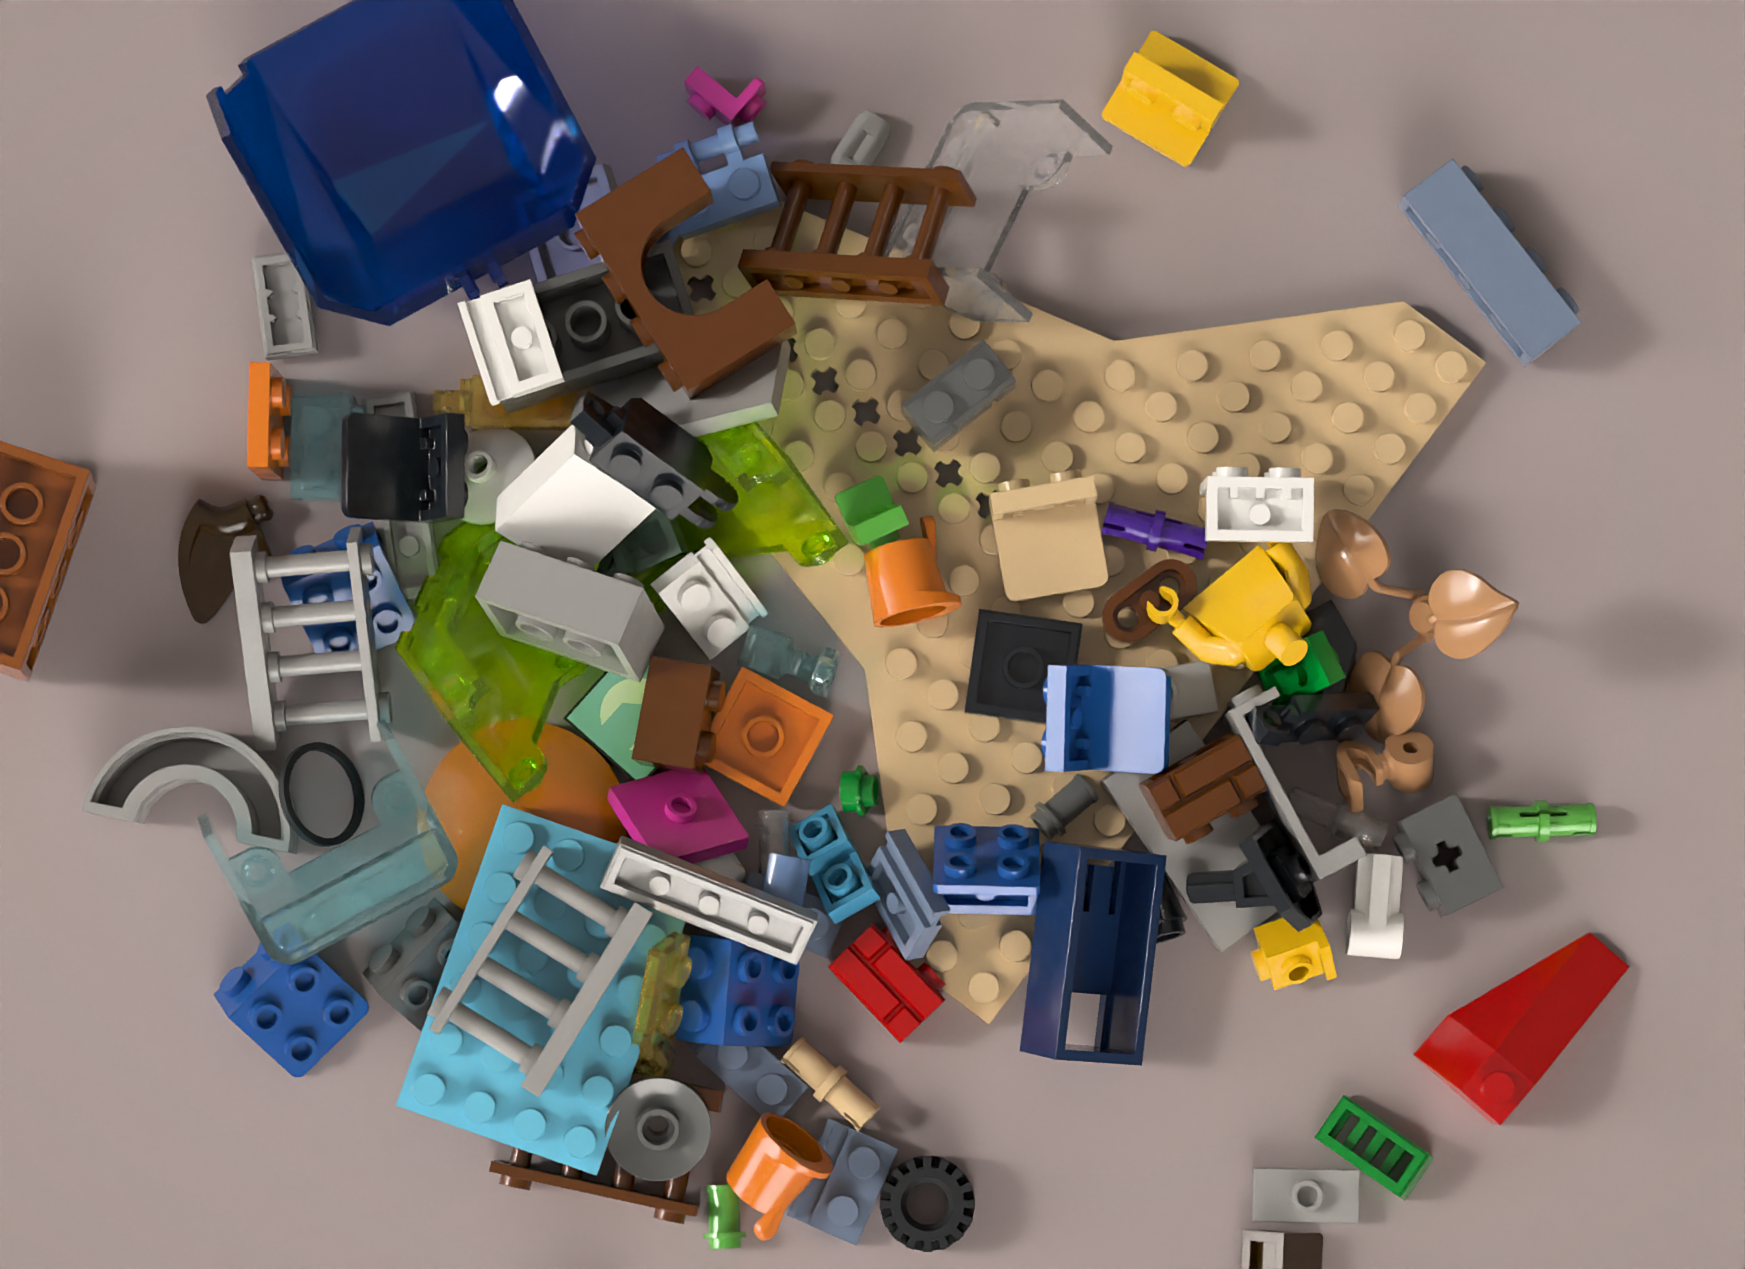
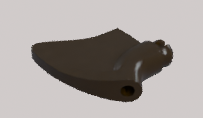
(206, 549)

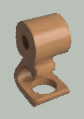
(1404, 770)

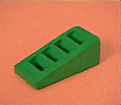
(1412, 1172)

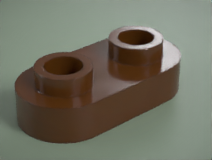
(1144, 589)

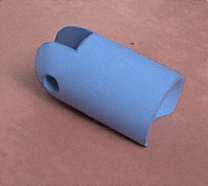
(787, 877)

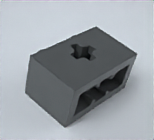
(1472, 870)

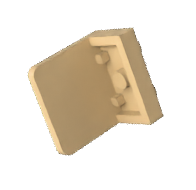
(1048, 536)

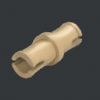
(830, 1083)

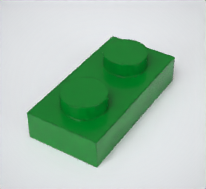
(1311, 675)

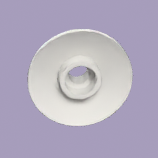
(506, 458)

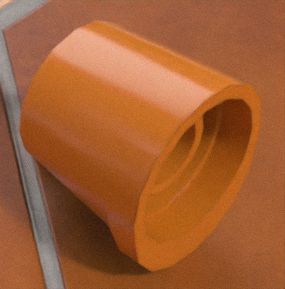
(907, 581)
(776, 1168)

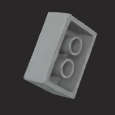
(570, 609)

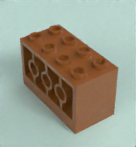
(39, 529)

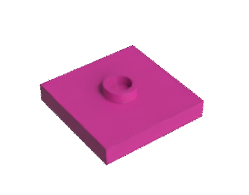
(679, 815)

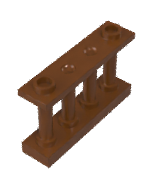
(870, 273)
(668, 1207)

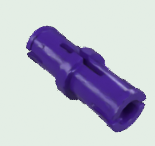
(1155, 530)

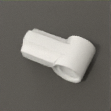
(1375, 922)

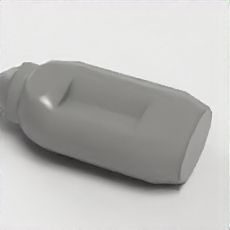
(862, 140)

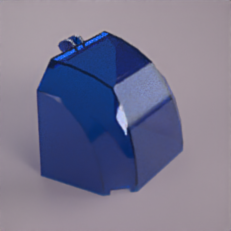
(405, 150)

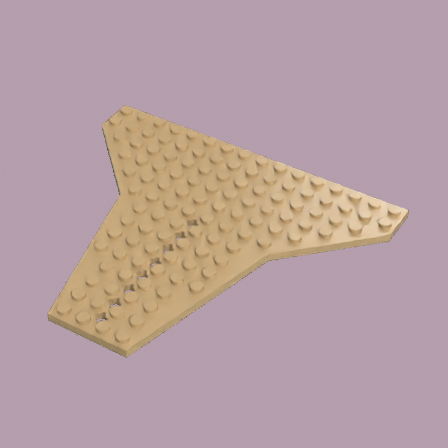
(1148, 417)

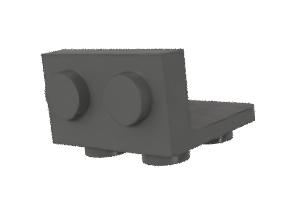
(413, 963)

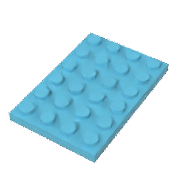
(478, 1087)

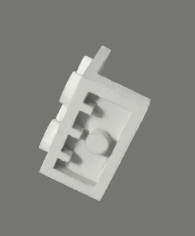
(1258, 507)

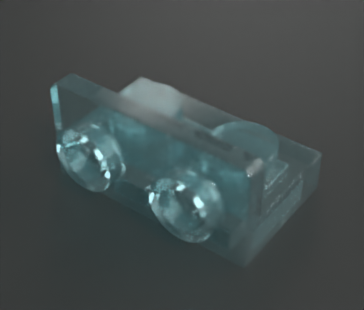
(318, 445)

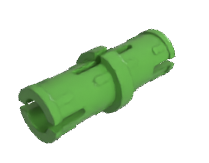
(1541, 821)

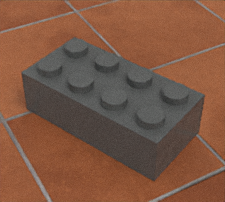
(594, 331)

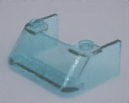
(350, 884)

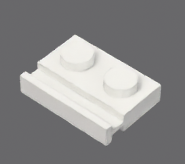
(511, 342)
(709, 598)

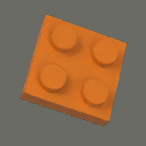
(267, 405)
(766, 736)

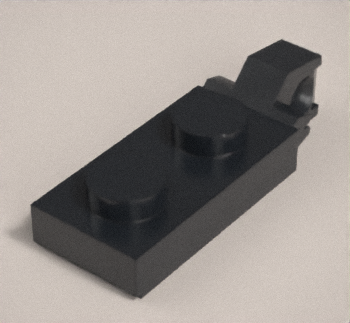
(1313, 718)

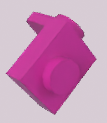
(712, 99)

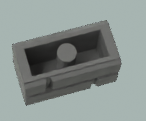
(958, 395)

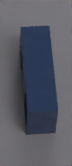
(1093, 950)

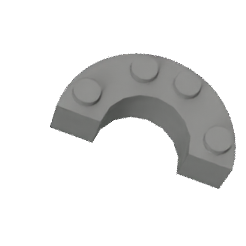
(192, 754)

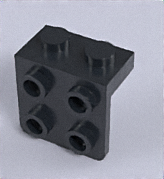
(404, 467)

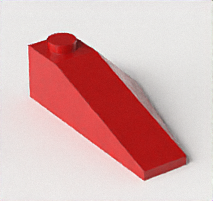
(1515, 1032)

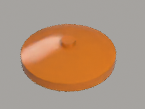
(569, 794)

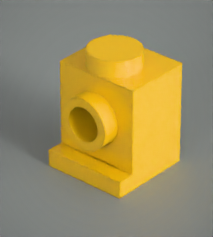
(1291, 955)

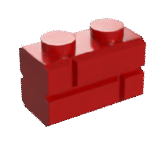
(887, 983)

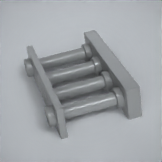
(268, 667)
(592, 970)

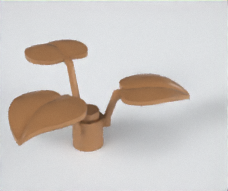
(1459, 612)

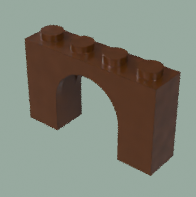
(694, 347)

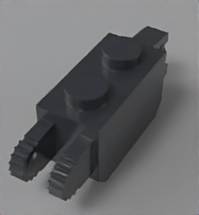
(654, 458)

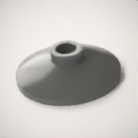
(662, 1153)

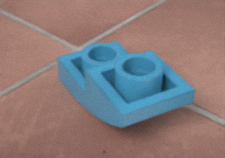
(834, 864)

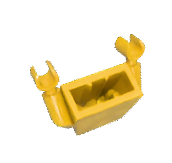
(1248, 612)

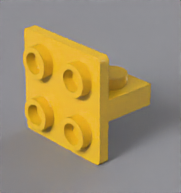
(1169, 98)

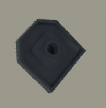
(1267, 878)

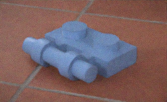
(737, 189)

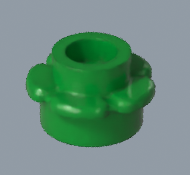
(858, 791)

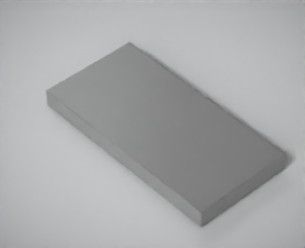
(739, 399)
(1213, 852)

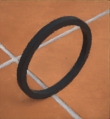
(286, 804)

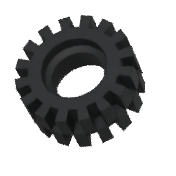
(927, 1236)

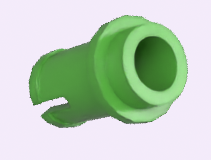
(723, 1218)

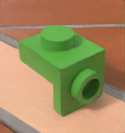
(871, 513)

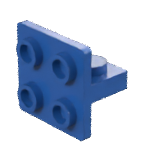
(987, 868)

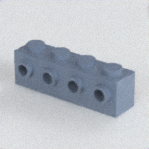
(1490, 262)

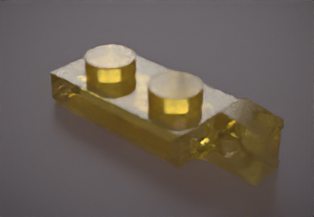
(481, 415)
(659, 1006)

